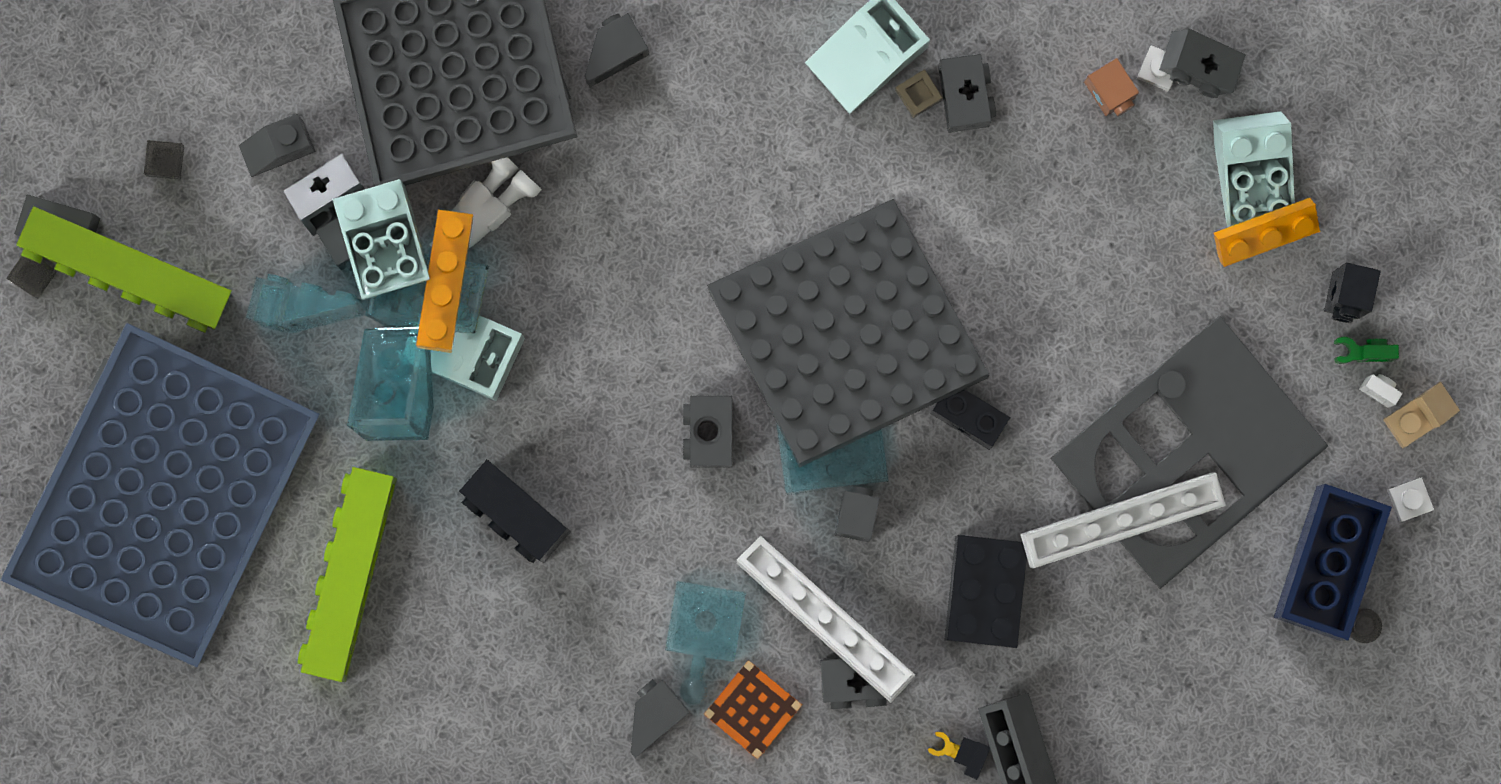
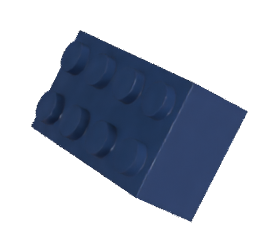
(1332, 562)

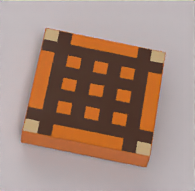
(753, 709)

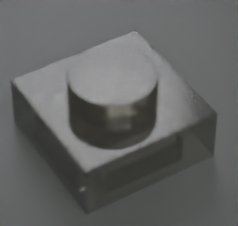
(164, 159)
(31, 276)

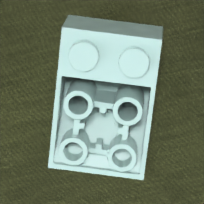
(867, 52)
(1254, 164)
(381, 239)
(480, 358)

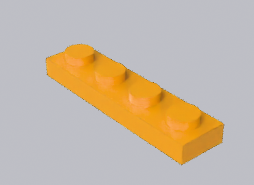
(446, 281)

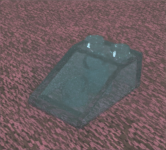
(392, 387)

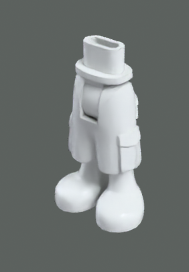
(491, 211)

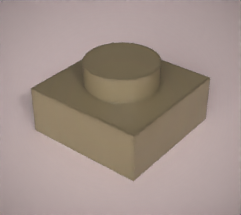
(918, 93)

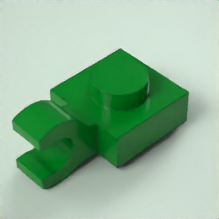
(1374, 351)

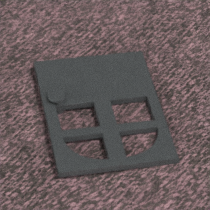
(1232, 416)

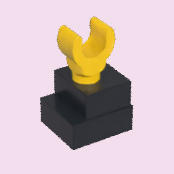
(968, 753)

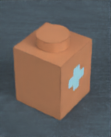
(1112, 88)

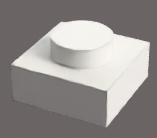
(1150, 70)
(1381, 389)
(1410, 499)

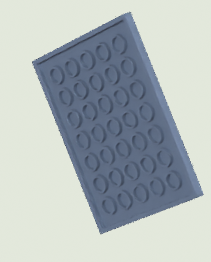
(160, 496)

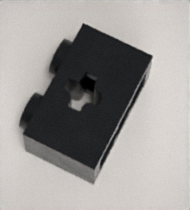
(1351, 292)
(972, 417)

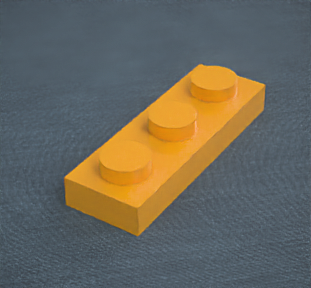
(1267, 232)

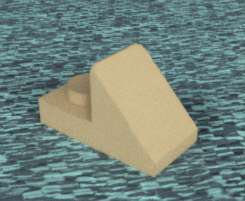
(1421, 415)

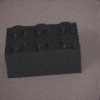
(513, 513)
(986, 591)

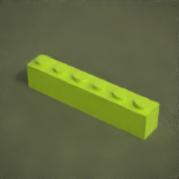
(123, 268)
(347, 575)

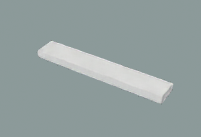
(1122, 520)
(825, 619)

